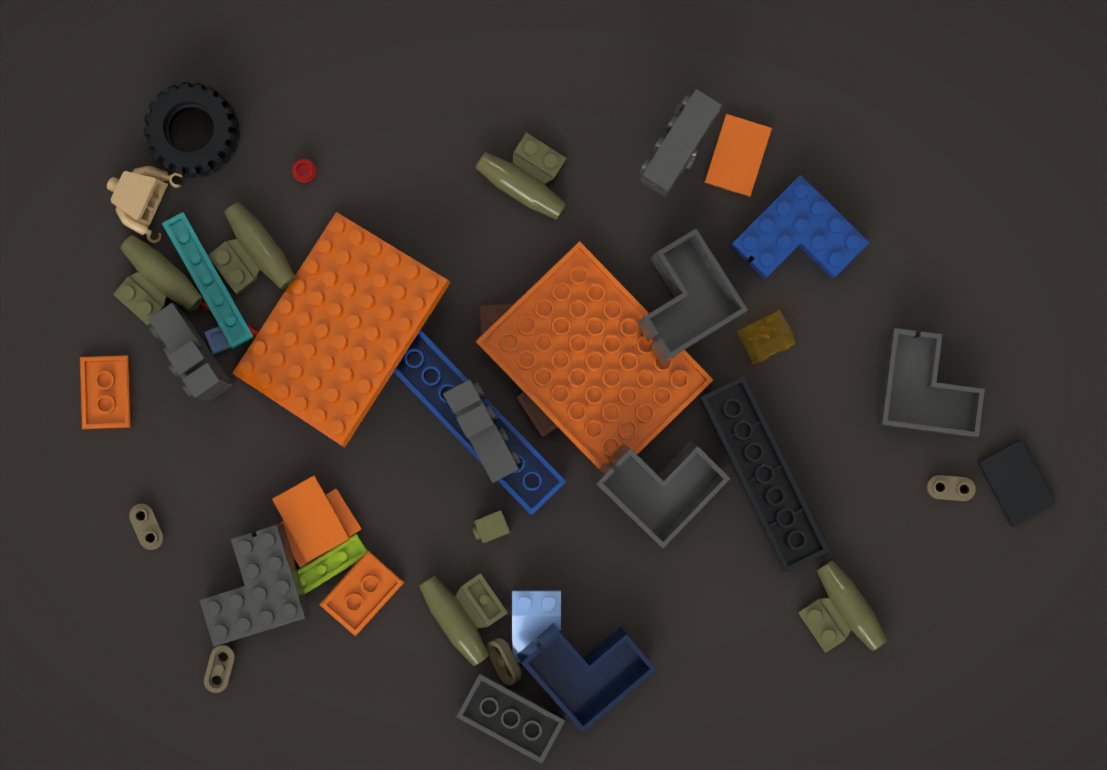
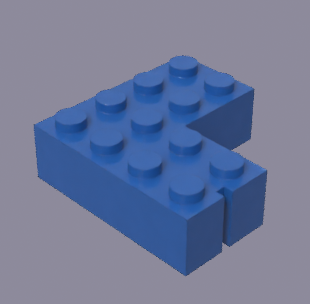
(802, 220)

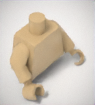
(139, 195)

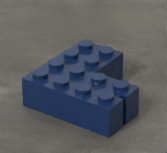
(586, 685)

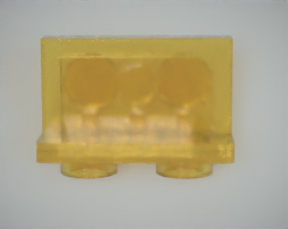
(766, 337)

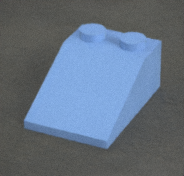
(532, 614)

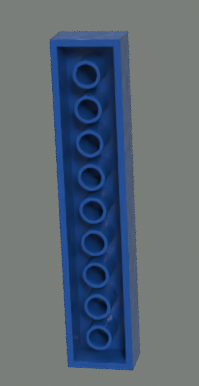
(430, 375)

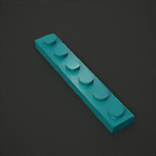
(207, 280)

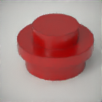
(304, 170)

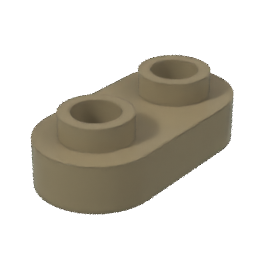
(951, 488)
(148, 525)
(504, 661)
(219, 668)

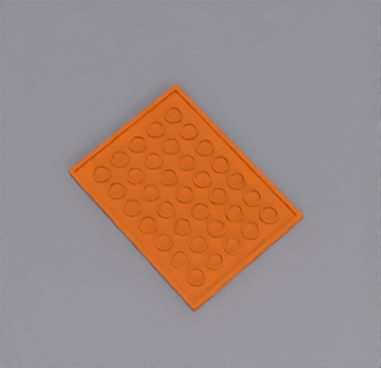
(341, 328)
(587, 362)

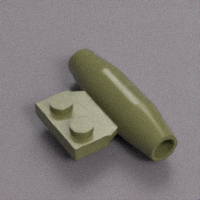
(527, 175)
(252, 251)
(154, 282)
(843, 611)
(462, 614)

